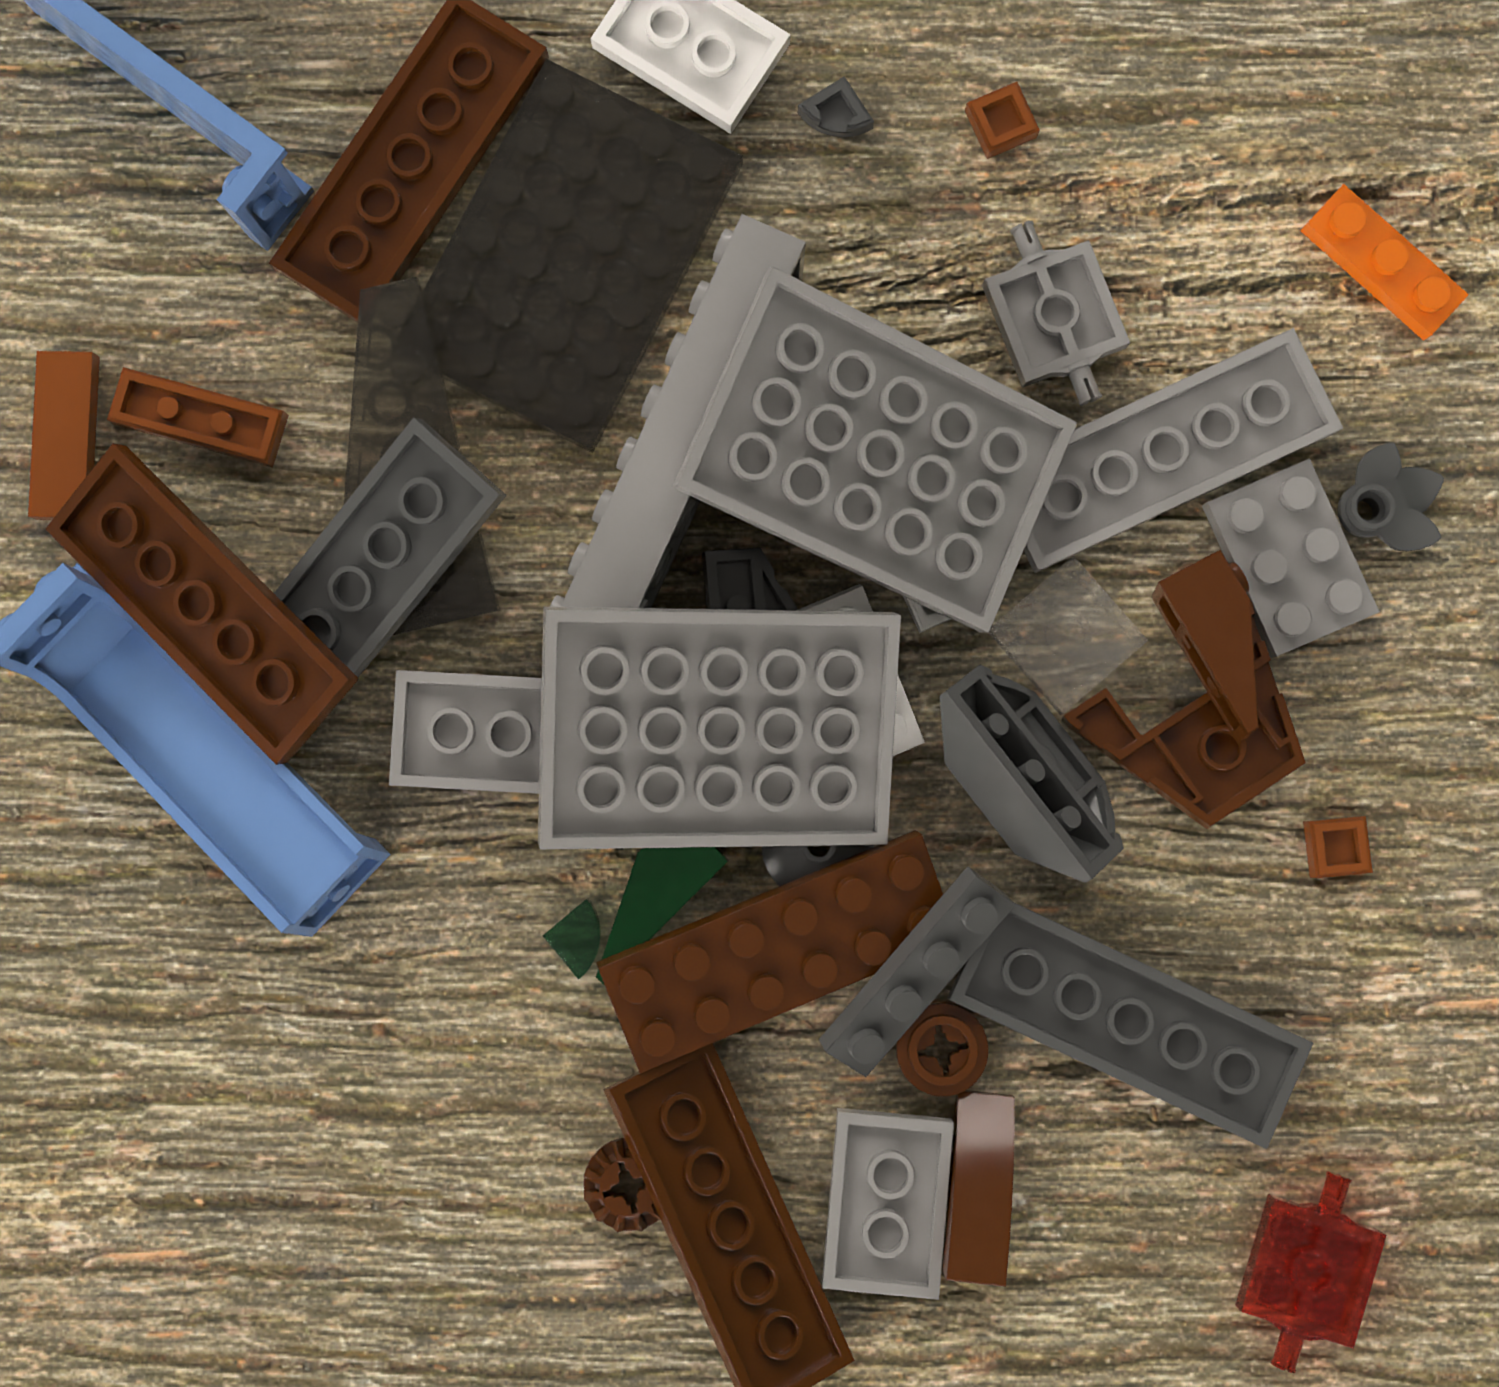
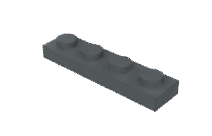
(916, 972)

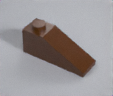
(1213, 625)

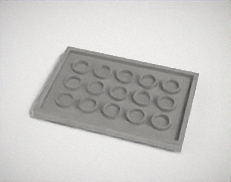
(875, 452)
(716, 727)

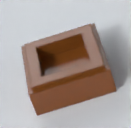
(1002, 120)
(1337, 847)

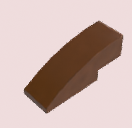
(980, 1189)

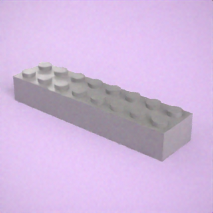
(645, 515)

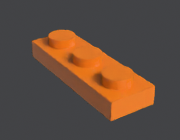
(1384, 262)

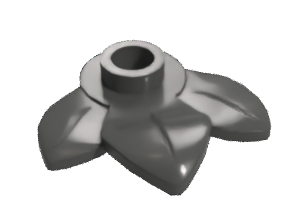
(1396, 500)

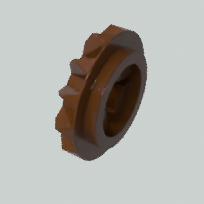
(964, 1064)
(612, 1208)

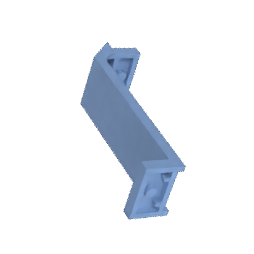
(257, 195)
(187, 753)

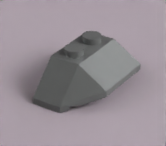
(1027, 775)

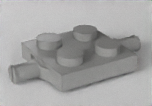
(1055, 313)

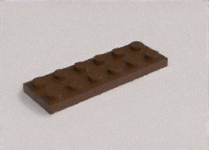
(410, 156)
(201, 604)
(769, 951)
(728, 1223)

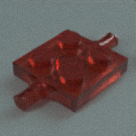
(1310, 1271)

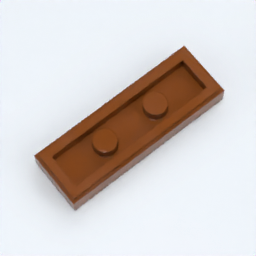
(198, 417)
(62, 428)

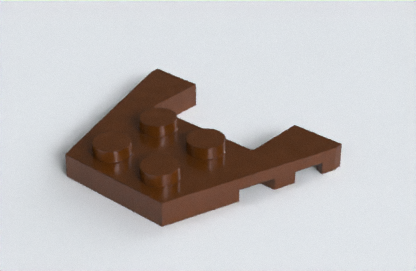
(1193, 753)

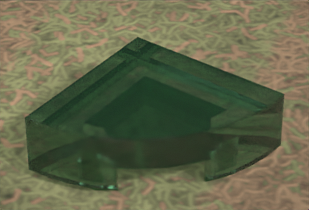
(577, 938)

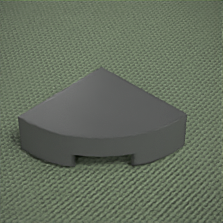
(836, 111)

